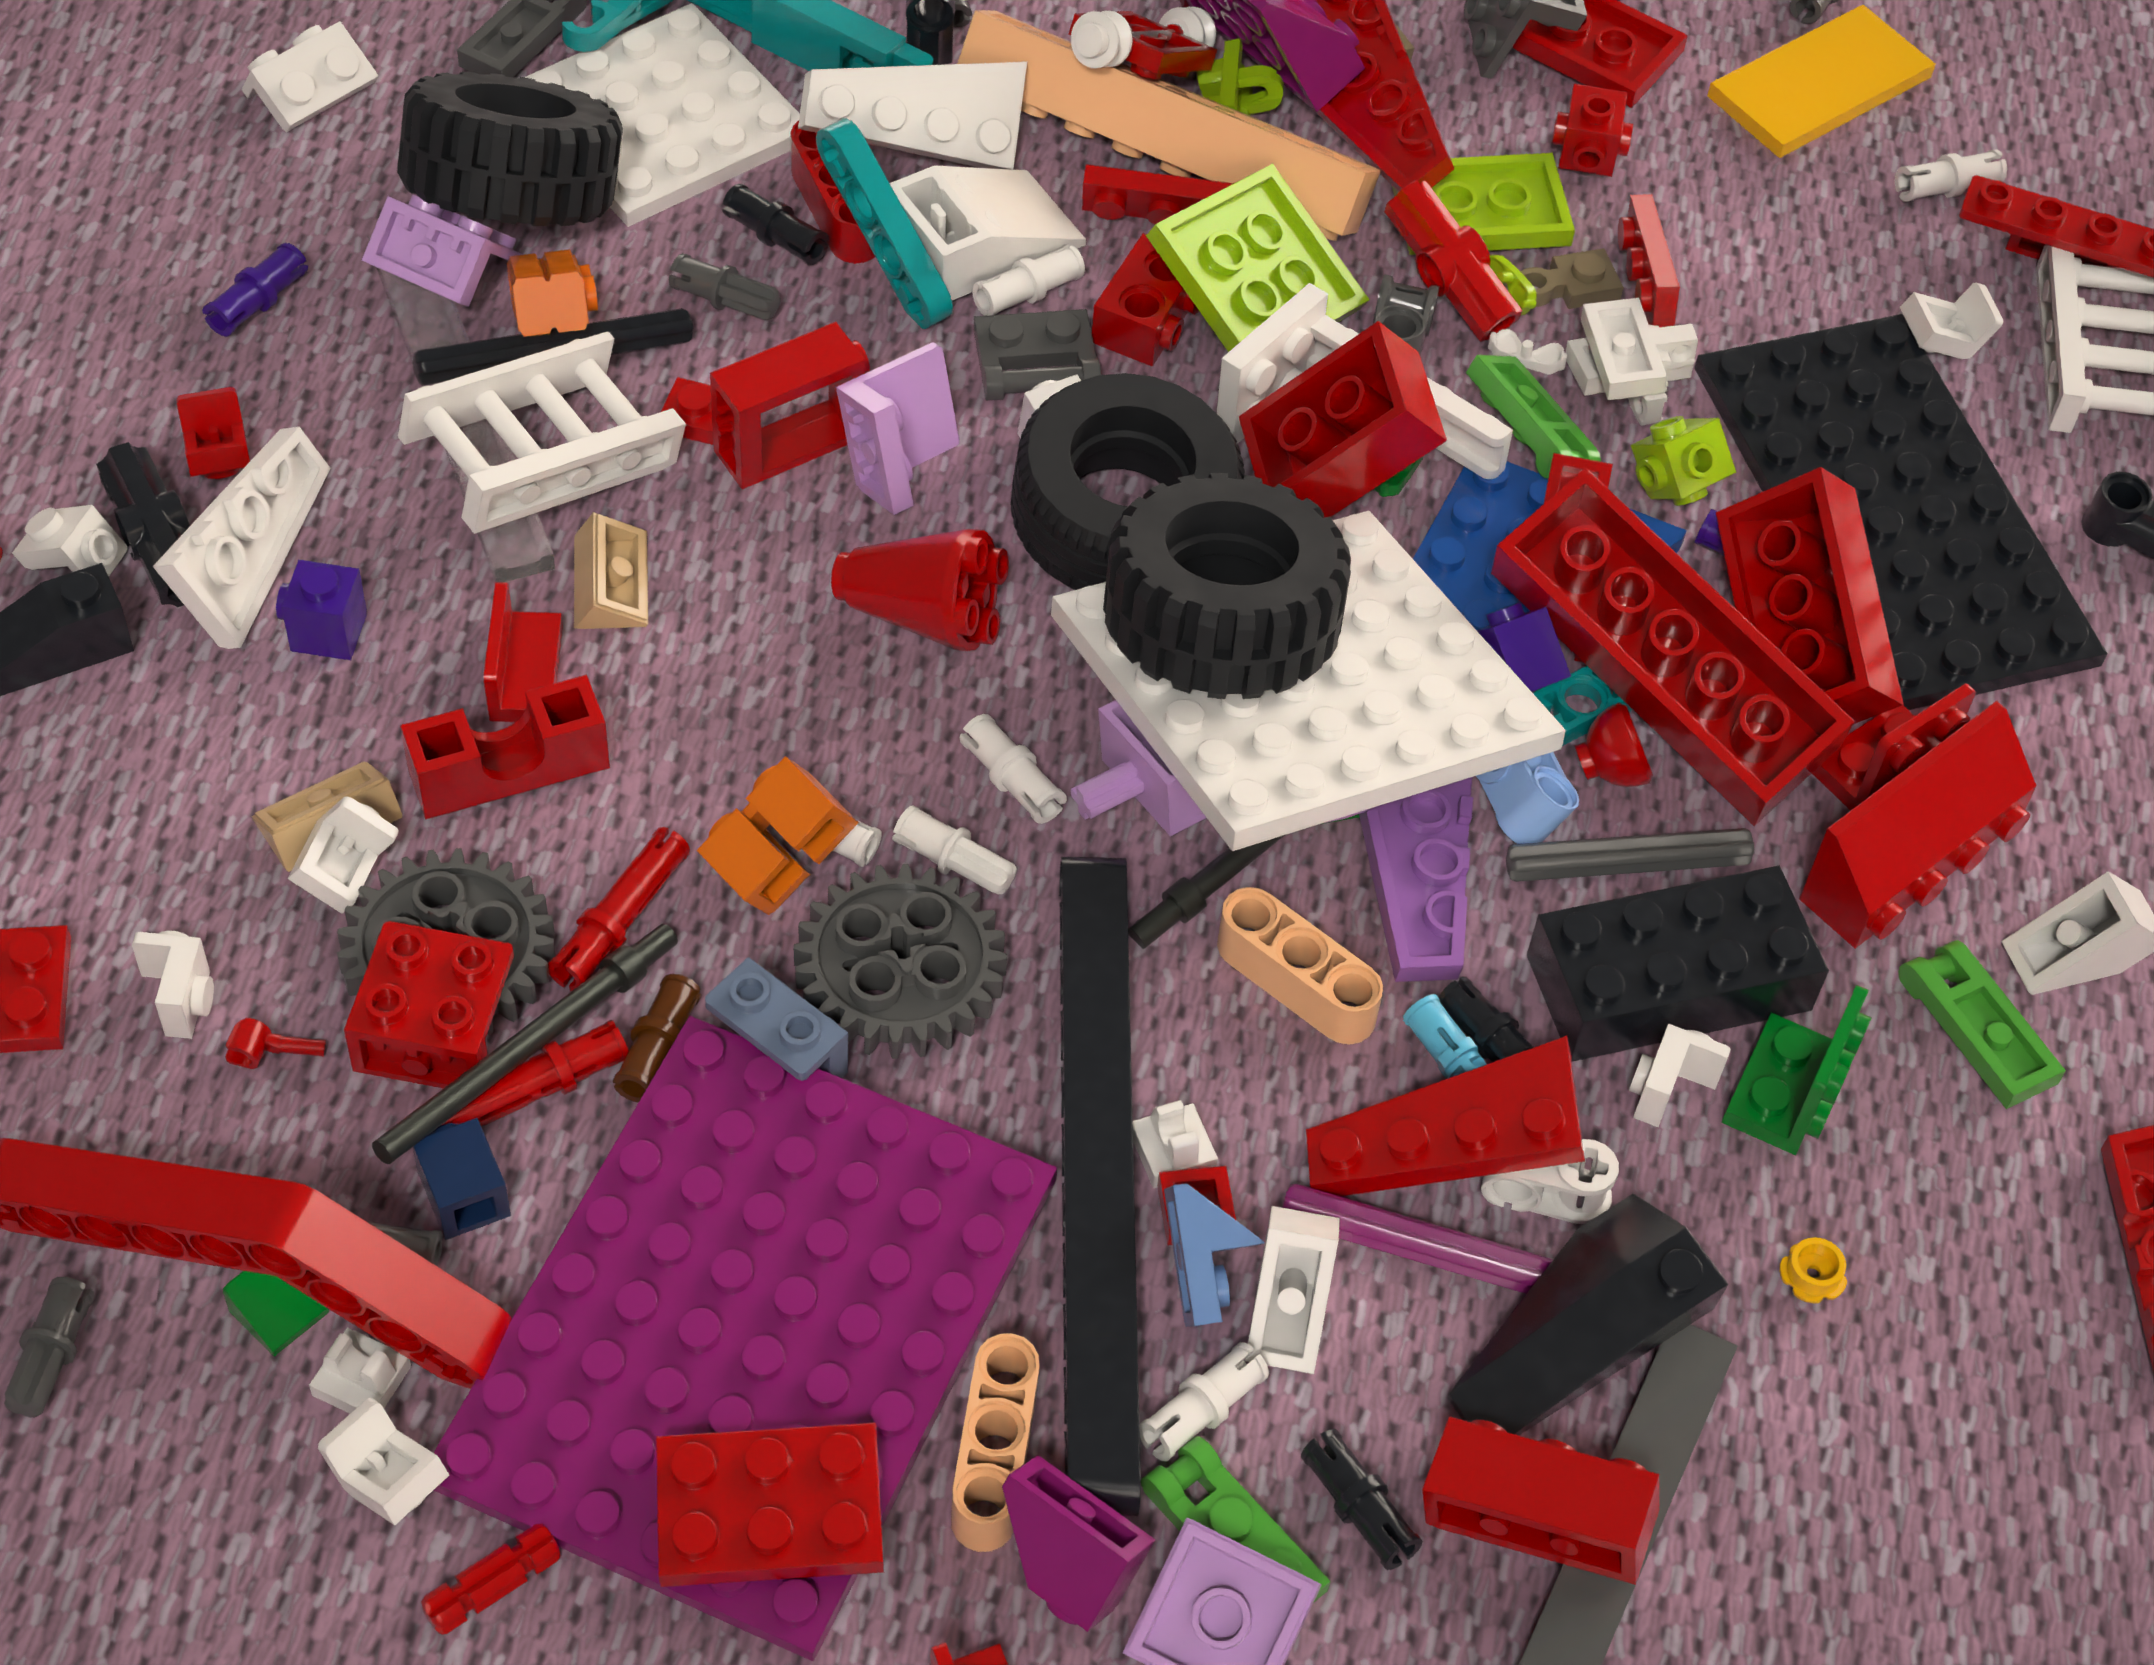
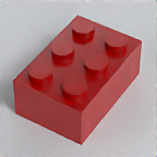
(1345, 422)

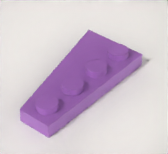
(1420, 879)

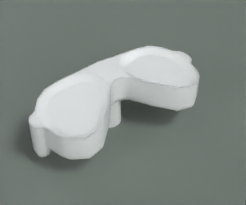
(1545, 359)

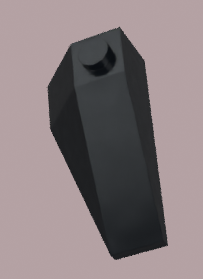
(1593, 1311)

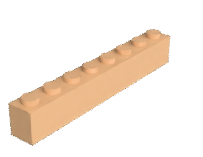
(1171, 123)

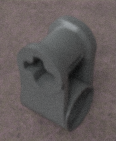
(1406, 310)

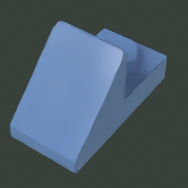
(1196, 1232)

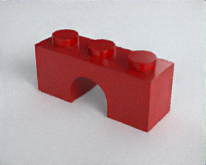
(552, 742)

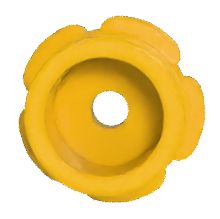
(1817, 1255)

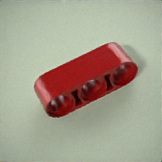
(825, 199)

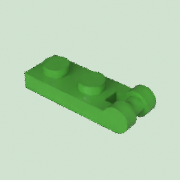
(1529, 410)
(1982, 1023)
(1227, 1508)

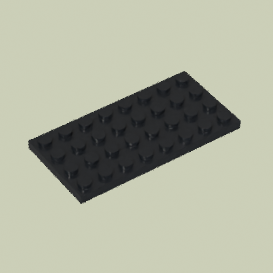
(1947, 543)

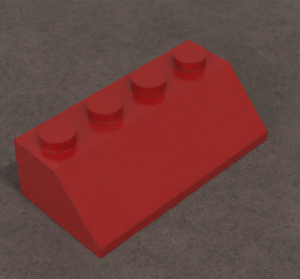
(1811, 587)
(1921, 829)

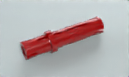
(604, 927)
(544, 1074)

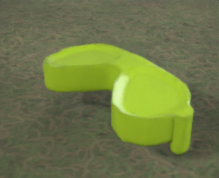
(1518, 285)

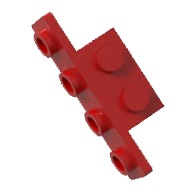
(2047, 220)

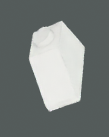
(2084, 937)
(1293, 1288)

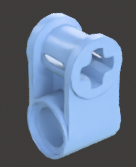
(1530, 797)

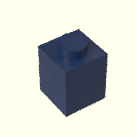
(461, 1178)

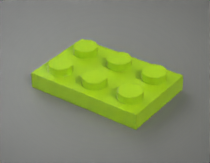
(1508, 200)

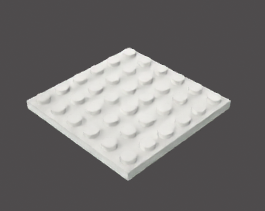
(1388, 716)

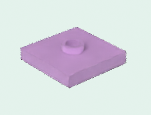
(1220, 1605)

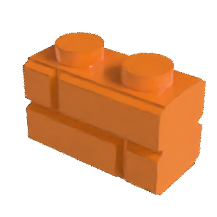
(550, 292)

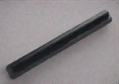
(629, 335)

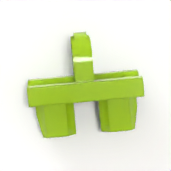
(1233, 83)

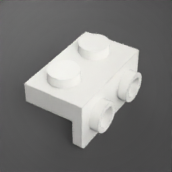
(310, 76)

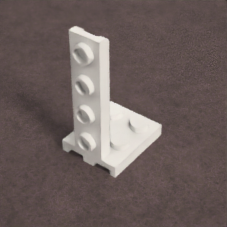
(1302, 336)

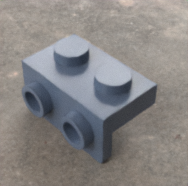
(779, 1022)

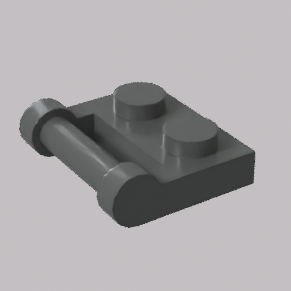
(1033, 342)

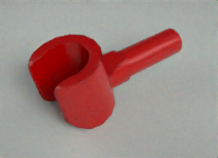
(252, 1038)

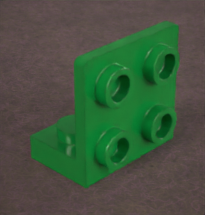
(1795, 1078)

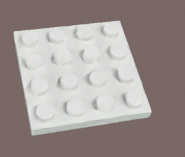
(685, 107)

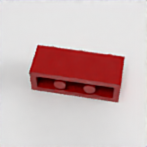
(1542, 1498)

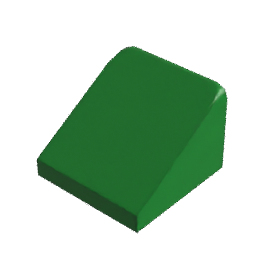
(271, 1309)

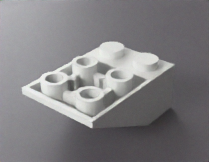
(982, 221)

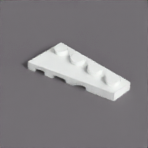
(927, 110)
(242, 538)

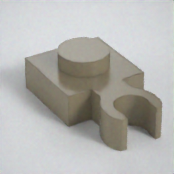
(1577, 278)

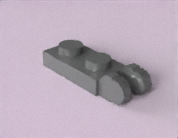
(516, 35)

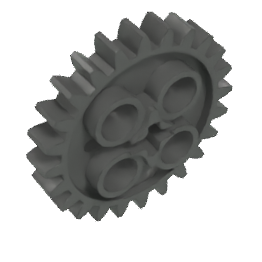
(479, 906)
(901, 960)

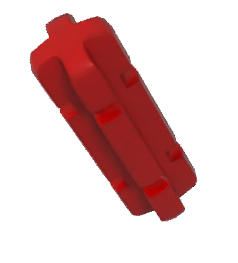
(490, 1578)

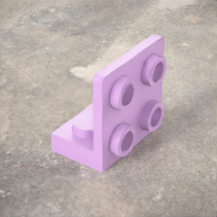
(434, 247)
(897, 422)

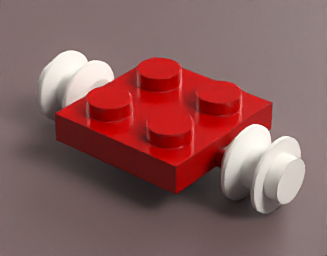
(1173, 46)

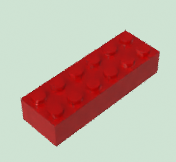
(1671, 646)

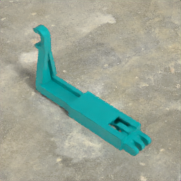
(801, 31)

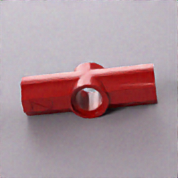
(1452, 259)

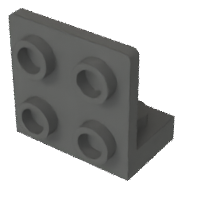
(1499, 23)

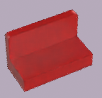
(519, 655)

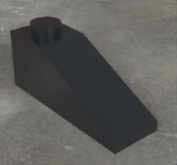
(61, 629)

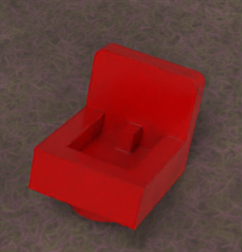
(213, 433)

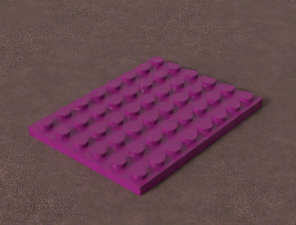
(742, 1270)

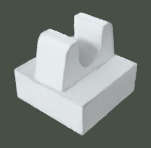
(1172, 1140)
(358, 1370)

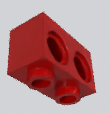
(1141, 307)

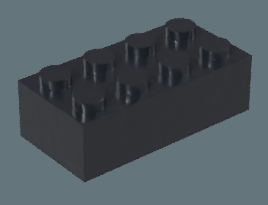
(1678, 957)

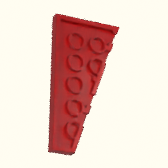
(1384, 105)

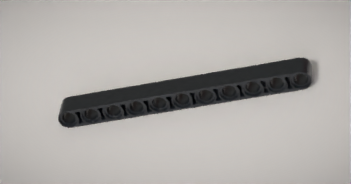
(1098, 1185)

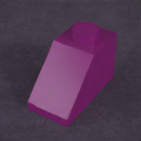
(1072, 1543)

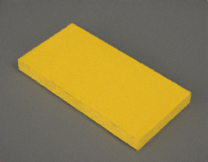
(1820, 80)

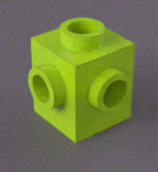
(1682, 459)

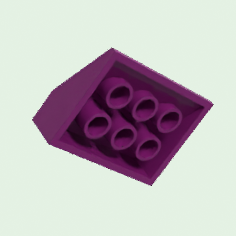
(1293, 39)

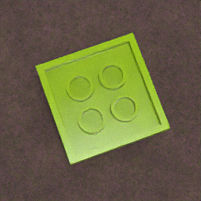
(1250, 254)

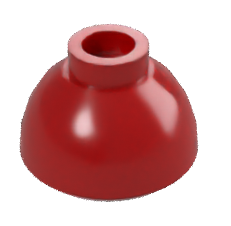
(1614, 750)

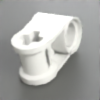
(1556, 1188)

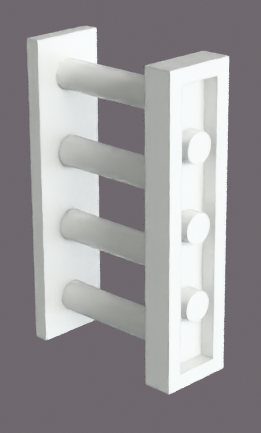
(2068, 353)
(539, 475)

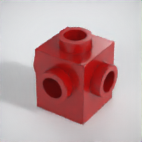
(1593, 126)

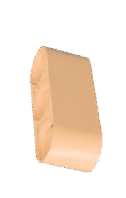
(1288, 939)
(993, 1411)

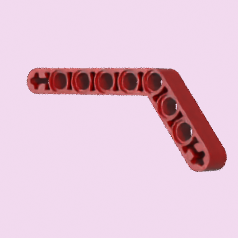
(260, 1229)

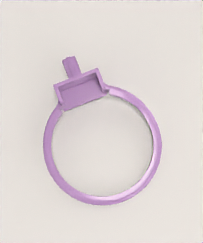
(1137, 773)

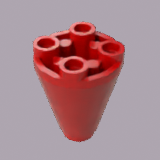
(928, 585)

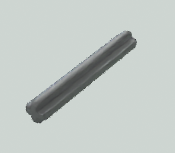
(1629, 854)

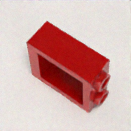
(772, 379)

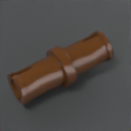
(655, 1034)

